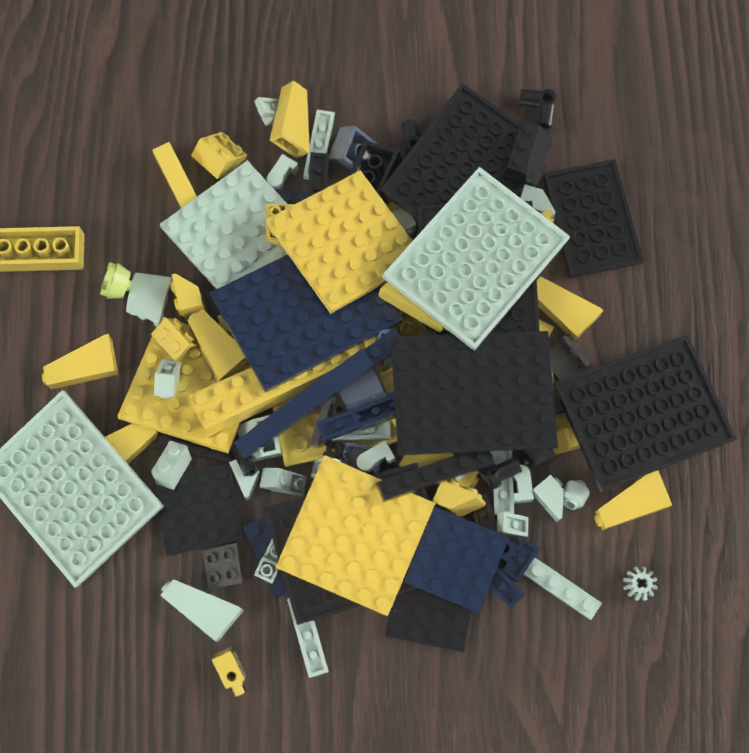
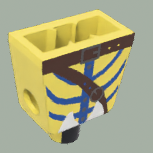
(226, 662)

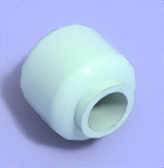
(575, 494)

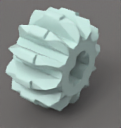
(638, 575)

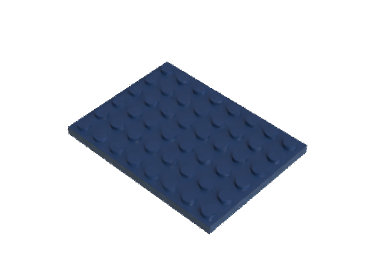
(288, 327)

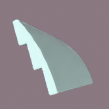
(148, 296)

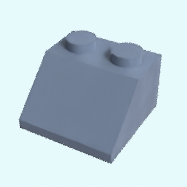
(347, 147)

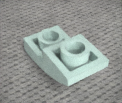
(267, 567)

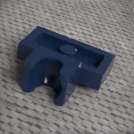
(518, 558)

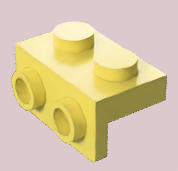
(174, 338)

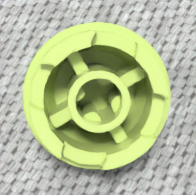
(115, 281)

